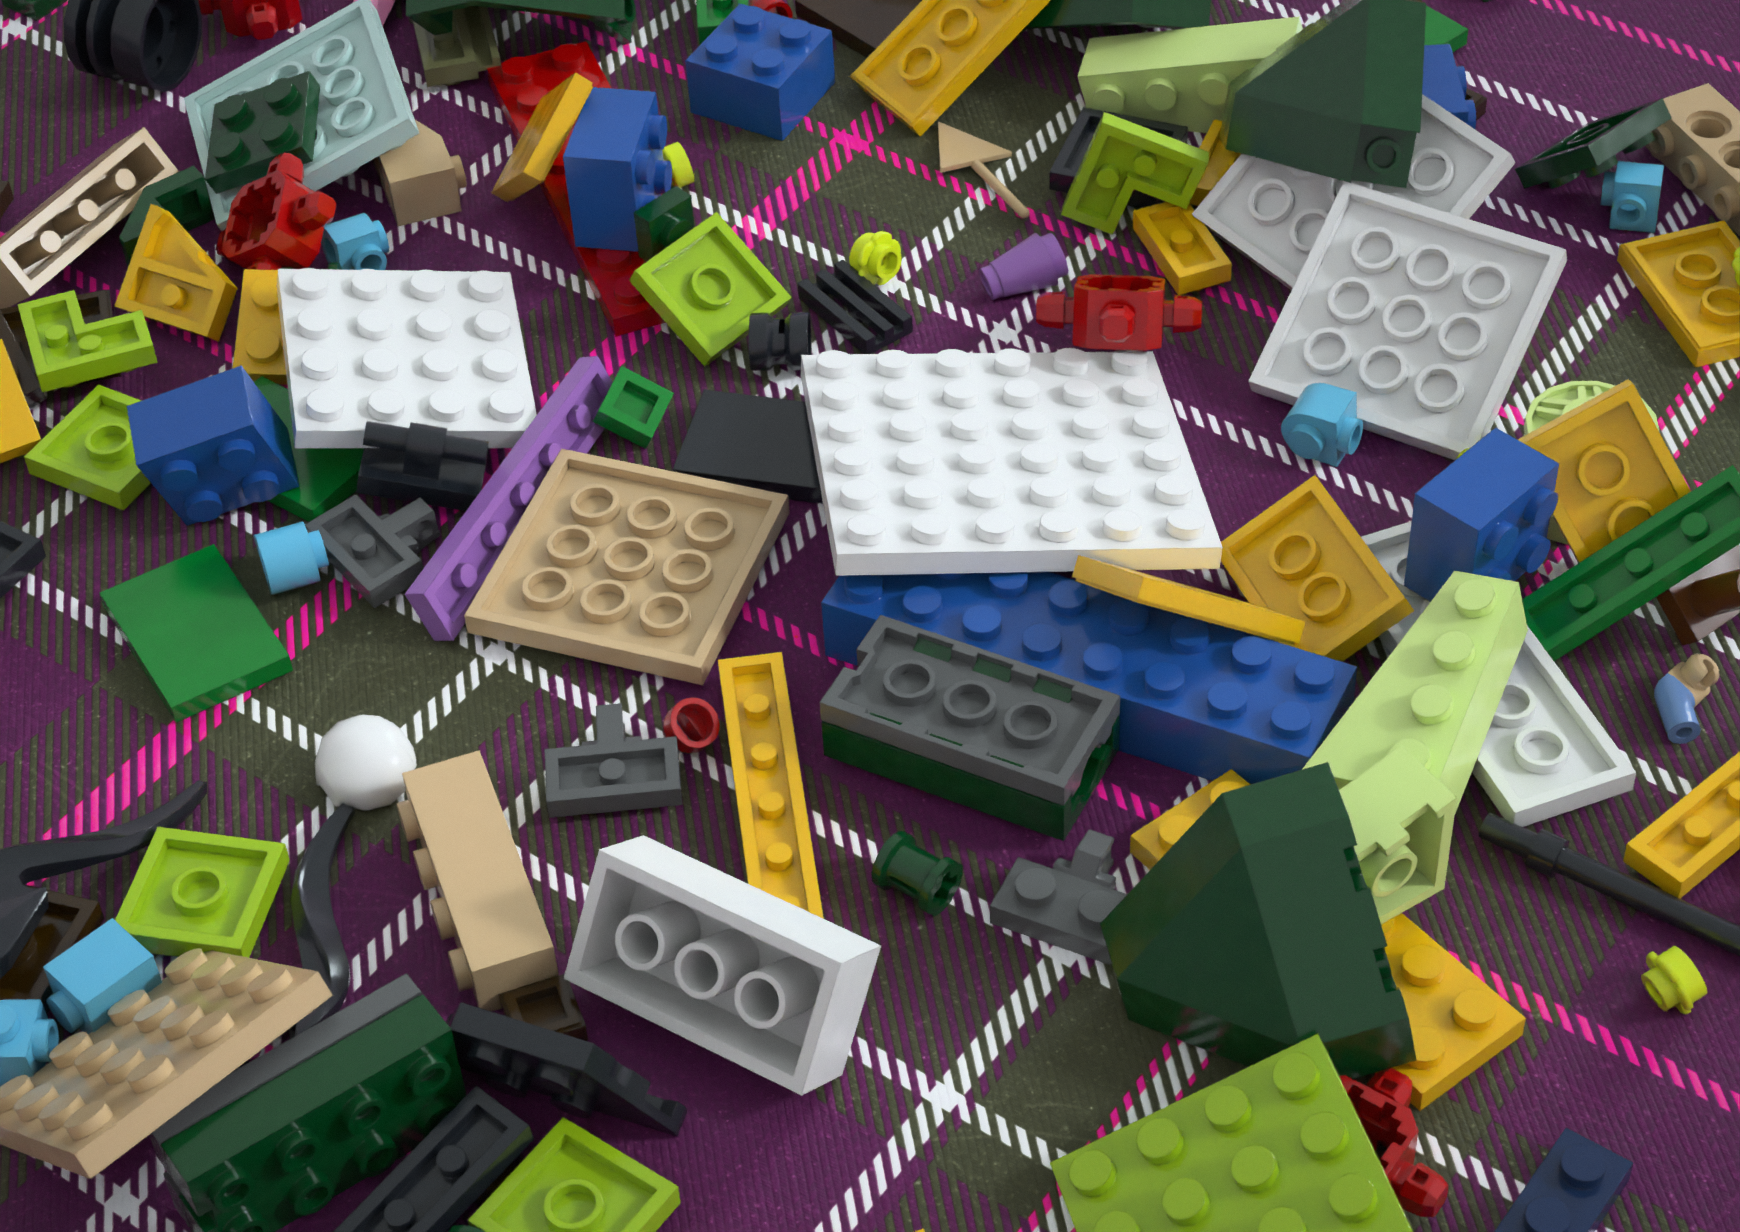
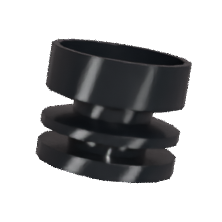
(134, 39)

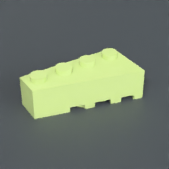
(1177, 72)
(1436, 685)
(1400, 830)

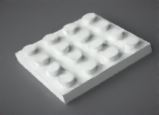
(1278, 210)
(1412, 317)
(403, 353)

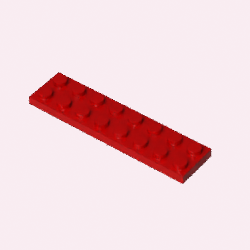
(518, 89)

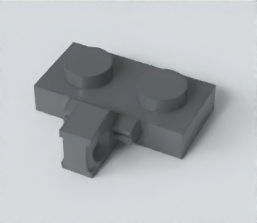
(375, 550)
(612, 771)
(1063, 902)

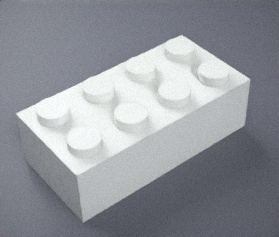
(722, 963)

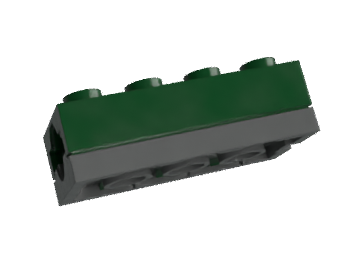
(971, 726)
(312, 1115)

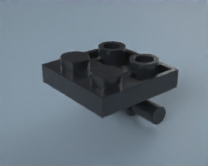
(422, 465)

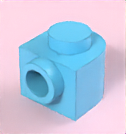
(1633, 195)
(356, 243)
(1323, 424)
(291, 557)
(25, 1038)

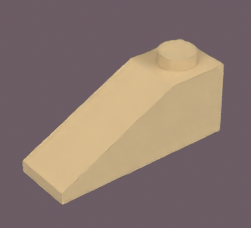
(421, 178)

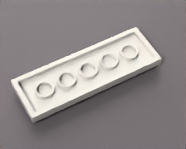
(1544, 741)

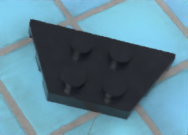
(566, 1068)

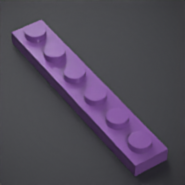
(470, 550)

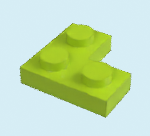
(1126, 159)
(76, 352)

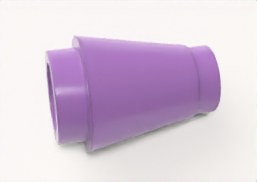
(1025, 267)

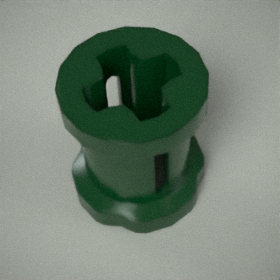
(916, 873)

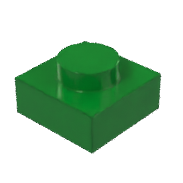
(633, 407)

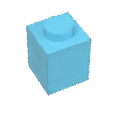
(98, 975)

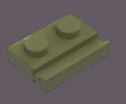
(460, 53)

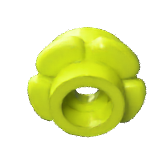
(681, 168)
(876, 257)
(1673, 980)

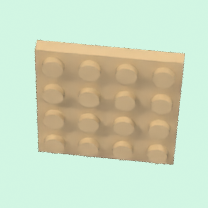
(629, 566)
(153, 1057)

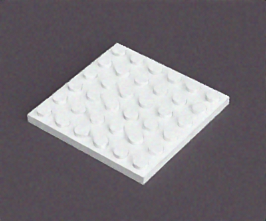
(1003, 463)

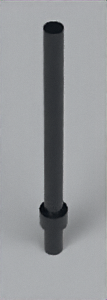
(1551, 855)

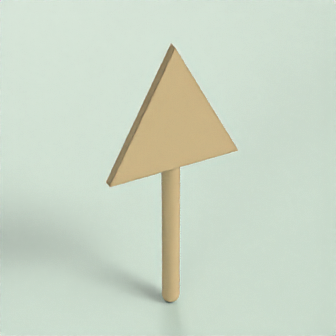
(964, 150)

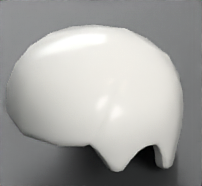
(364, 762)

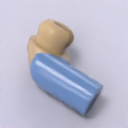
(1681, 692)

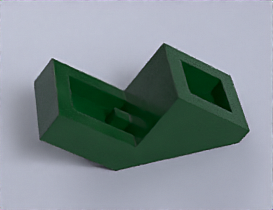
(180, 194)

